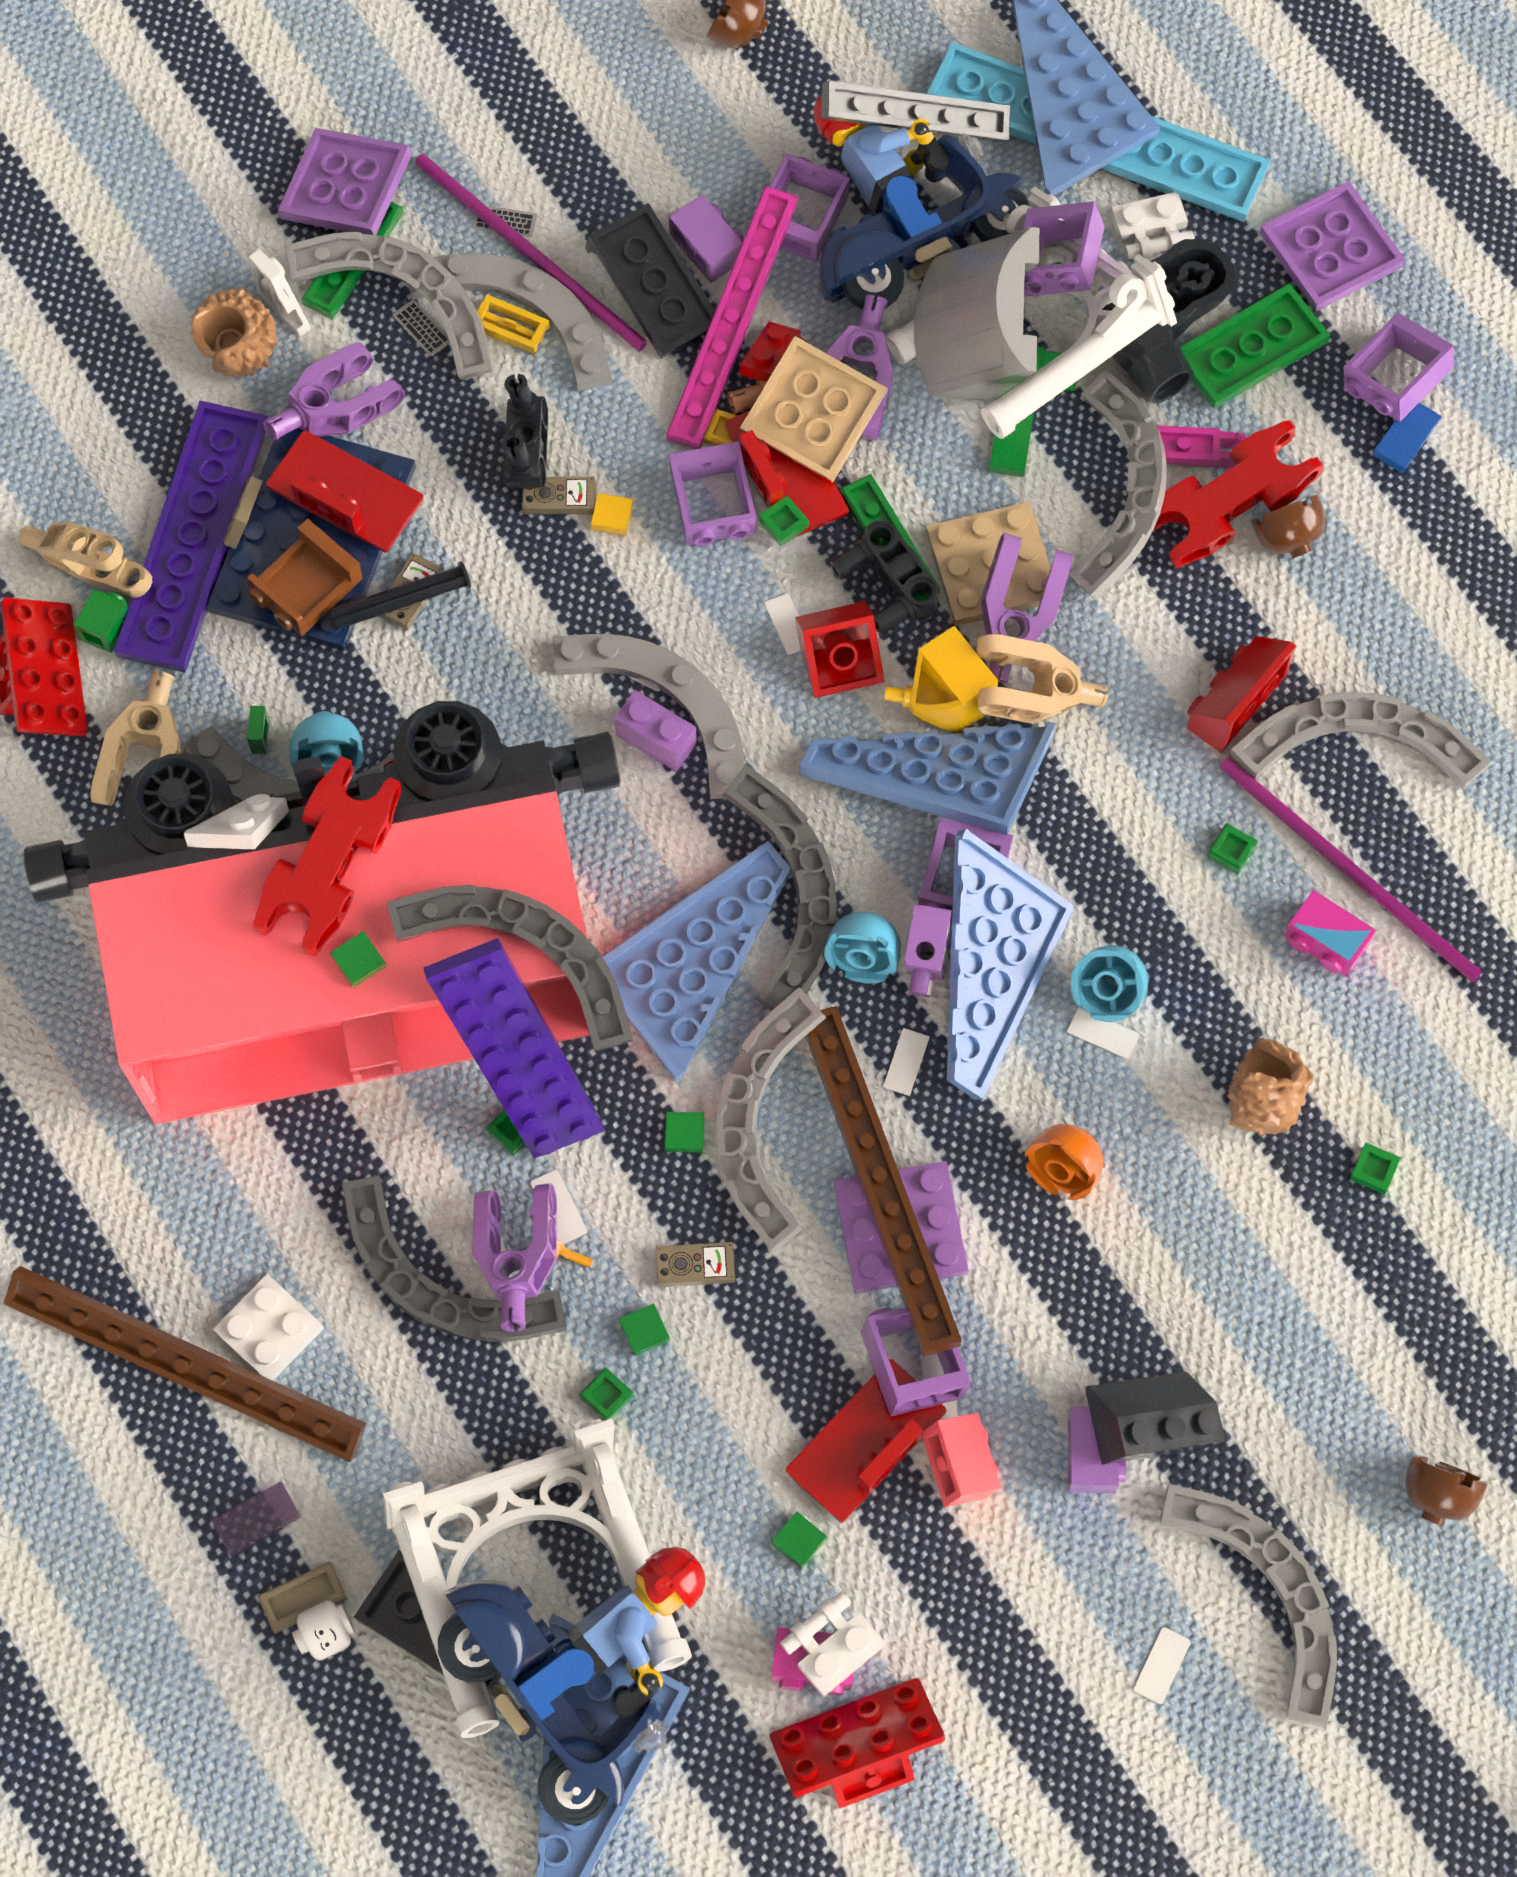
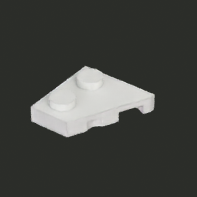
(276, 292)
(240, 825)

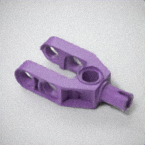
(878, 359)
(316, 411)
(996, 588)
(533, 1262)

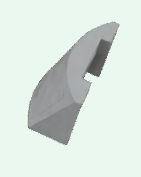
(973, 319)

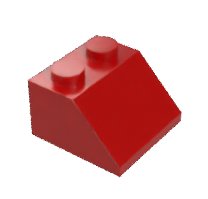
(840, 649)

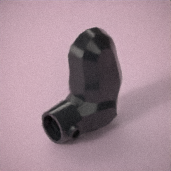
(1198, 281)

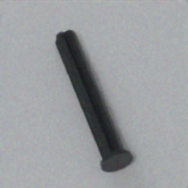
(400, 597)

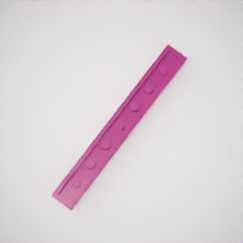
(732, 318)

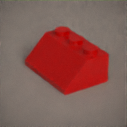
(1240, 690)

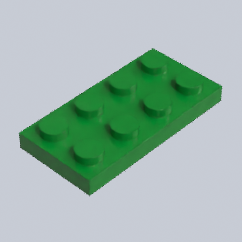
(1253, 345)

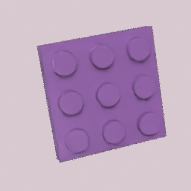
(344, 182)
(1332, 246)
(936, 1213)

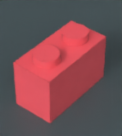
(961, 1459)

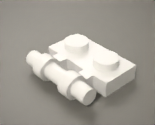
(1149, 218)
(841, 1652)

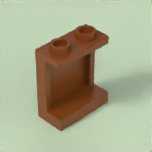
(305, 580)

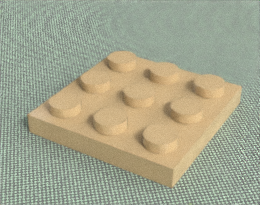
(814, 409)
(965, 552)

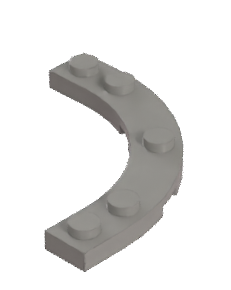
(411, 265)
(540, 293)
(1144, 486)
(674, 677)
(1361, 713)
(739, 1112)
(1290, 1576)

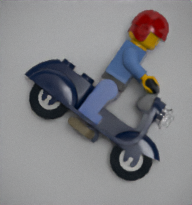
(878, 249)
(498, 1635)

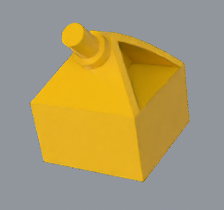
(946, 683)

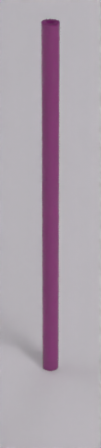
(530, 251)
(1351, 870)

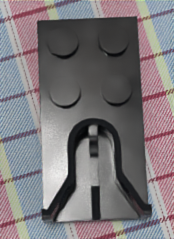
(653, 279)
(396, 1616)

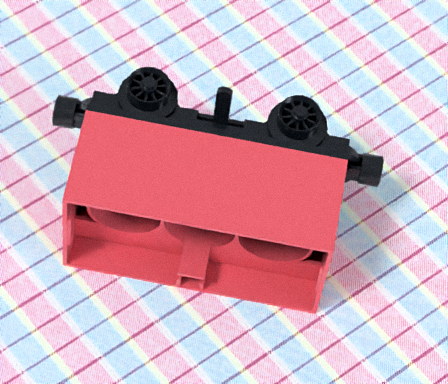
(244, 1018)

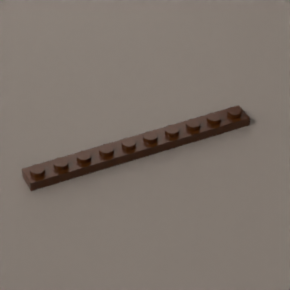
(882, 1186)
(185, 1363)

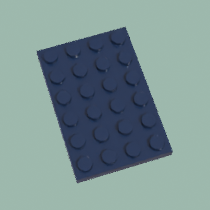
(274, 530)

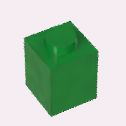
(101, 619)

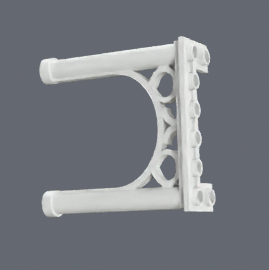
(1139, 302)
(409, 1511)

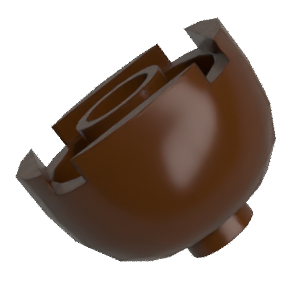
(738, 23)
(1292, 527)
(1443, 1490)

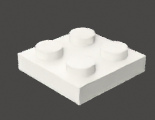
(268, 1328)

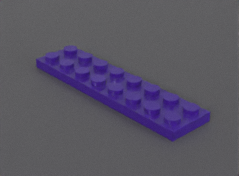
(190, 536)
(514, 1047)

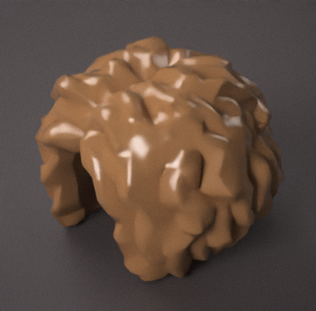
(234, 332)
(1268, 1088)

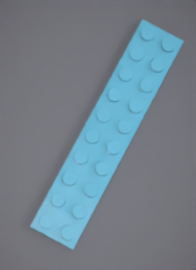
(1171, 162)

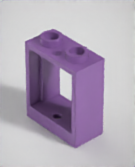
(830, 182)
(1079, 222)
(1414, 341)
(706, 463)
(946, 837)
(917, 1394)

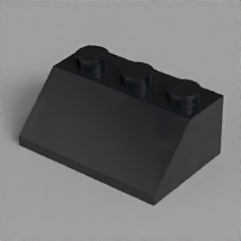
(1152, 1417)

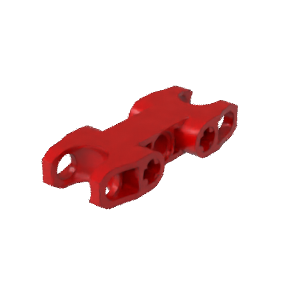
(1253, 480)
(315, 881)

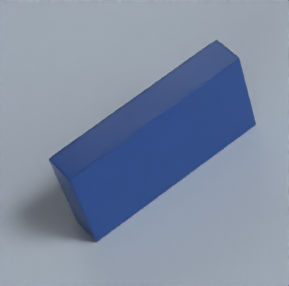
(1407, 437)

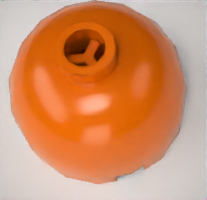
(1065, 1160)

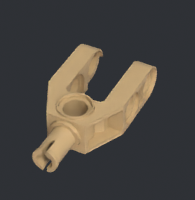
(80, 554)
(1055, 683)
(128, 730)

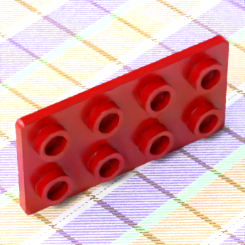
(781, 476)
(345, 491)
(41, 668)
(859, 1448)
(859, 1745)

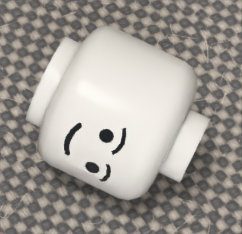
(323, 1630)

